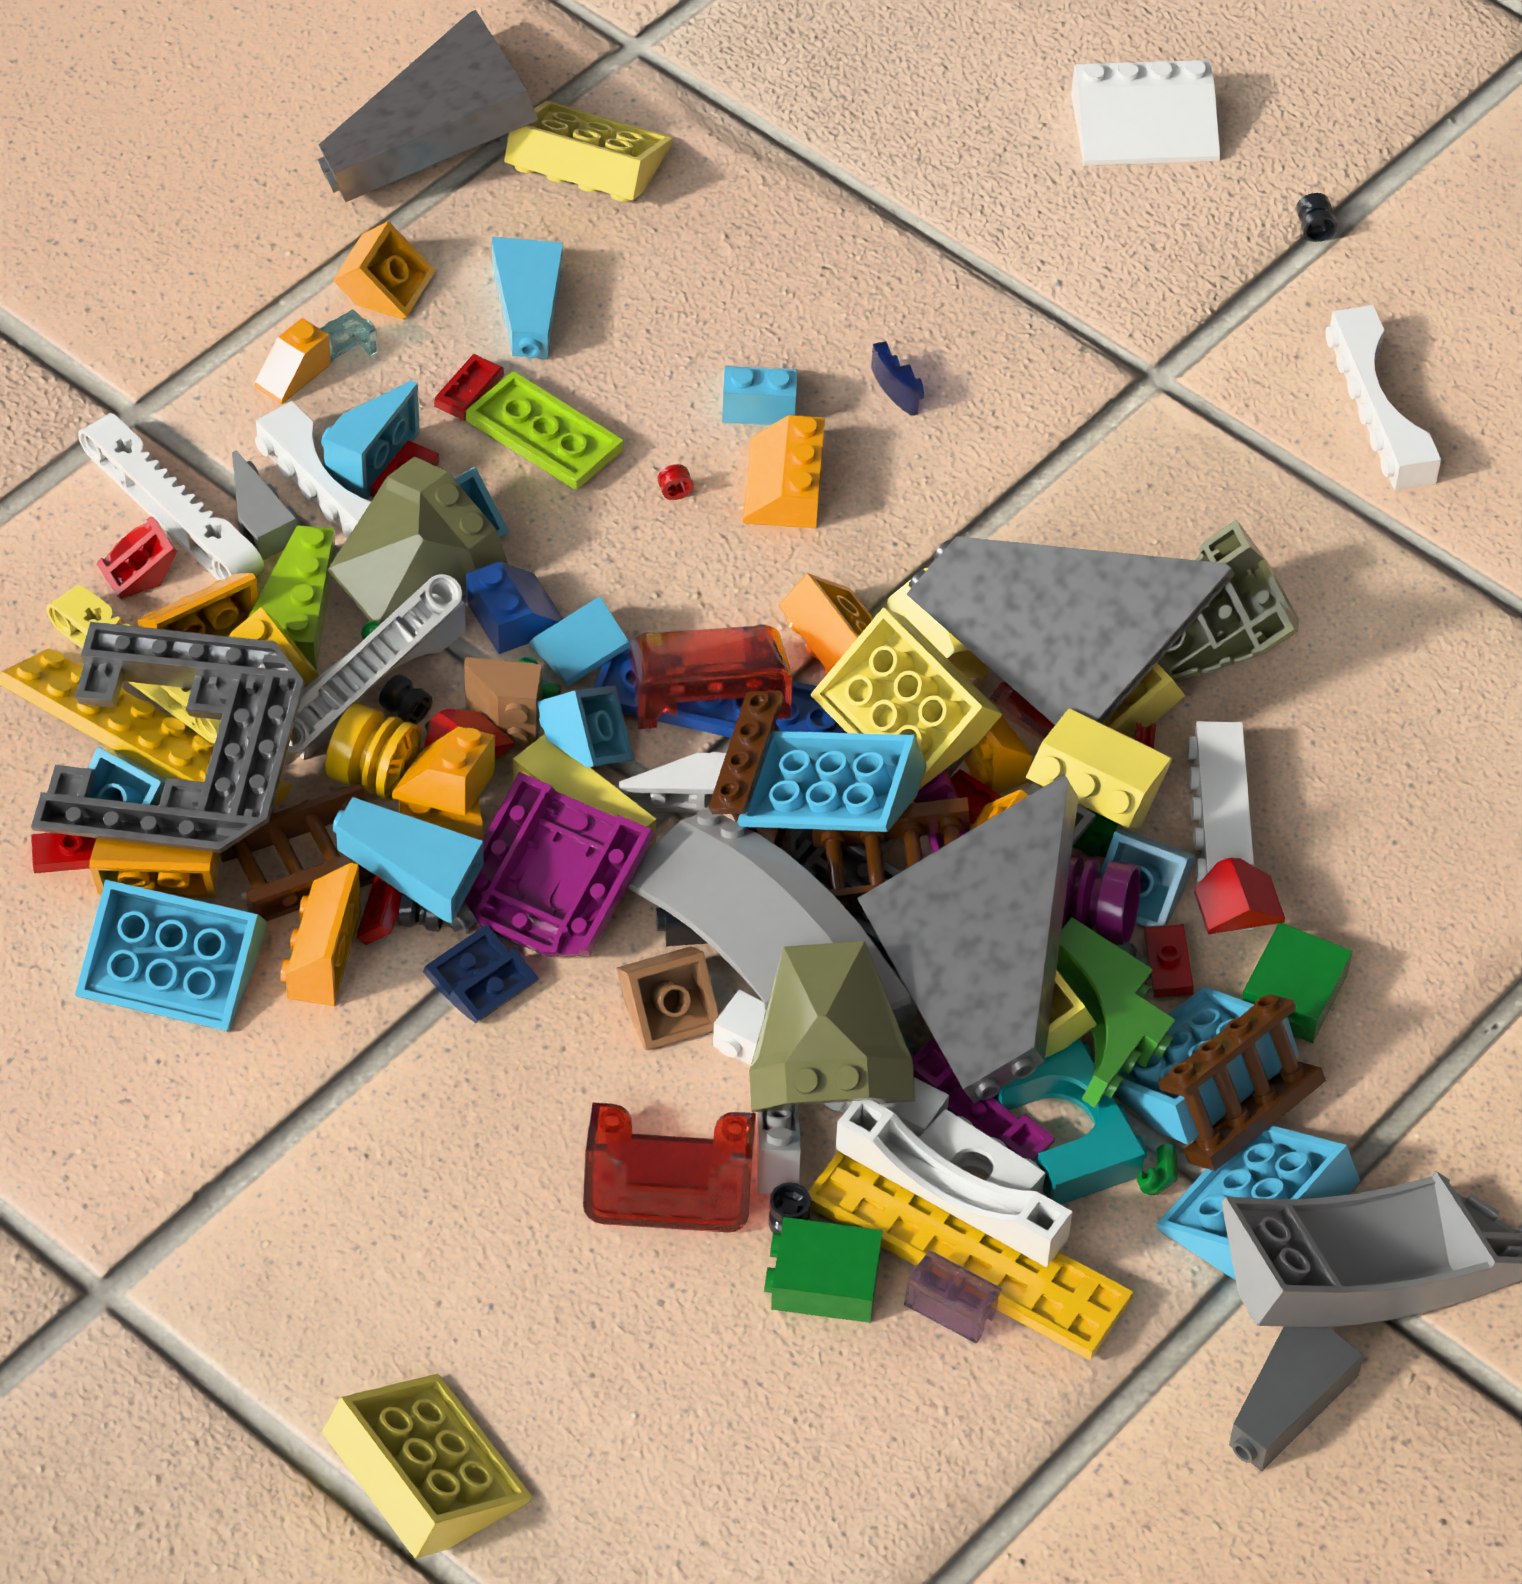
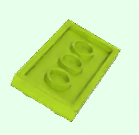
(544, 430)

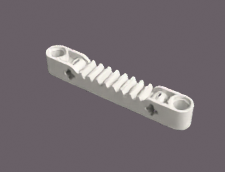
(207, 538)
(372, 661)

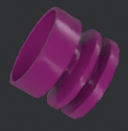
(1104, 901)

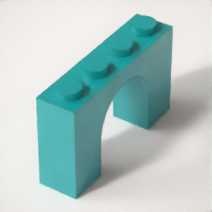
(1101, 1157)

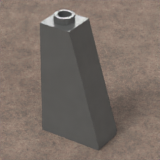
(1292, 1389)

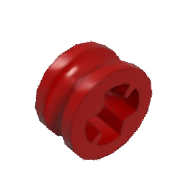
(675, 482)
(1145, 734)

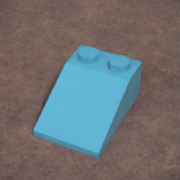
(370, 437)

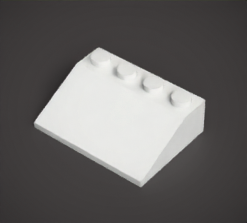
(1146, 112)

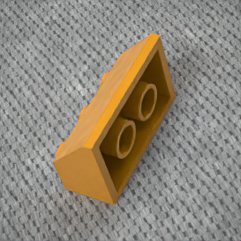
(785, 473)
(208, 611)
(826, 617)
(155, 868)
(324, 937)

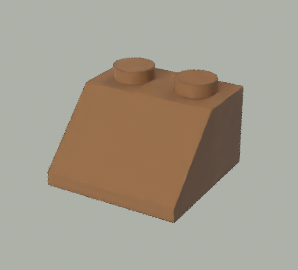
(506, 696)
(669, 997)

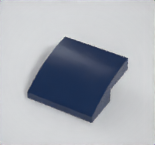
(480, 974)

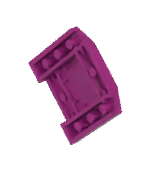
(554, 869)

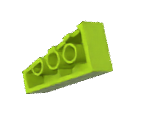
(301, 588)

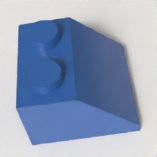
(509, 605)

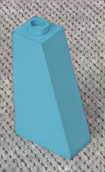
(528, 289)
(411, 855)

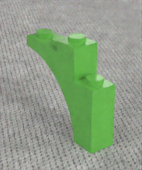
(1114, 994)

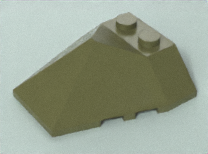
(408, 534)
(1243, 618)
(829, 1033)

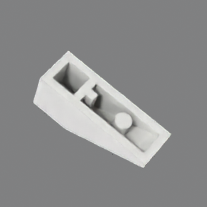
(676, 786)

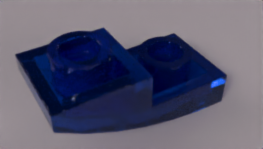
(896, 380)

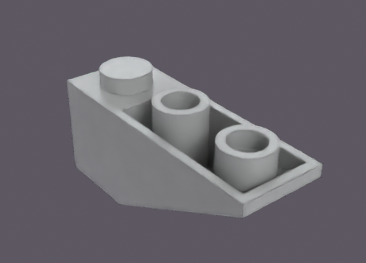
(260, 512)
(778, 1149)

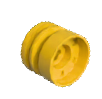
(372, 750)

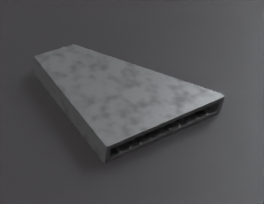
(431, 111)
(1064, 619)
(982, 937)

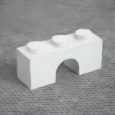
(971, 1149)

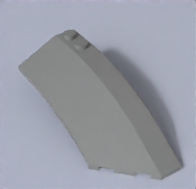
(748, 899)
(1367, 1254)

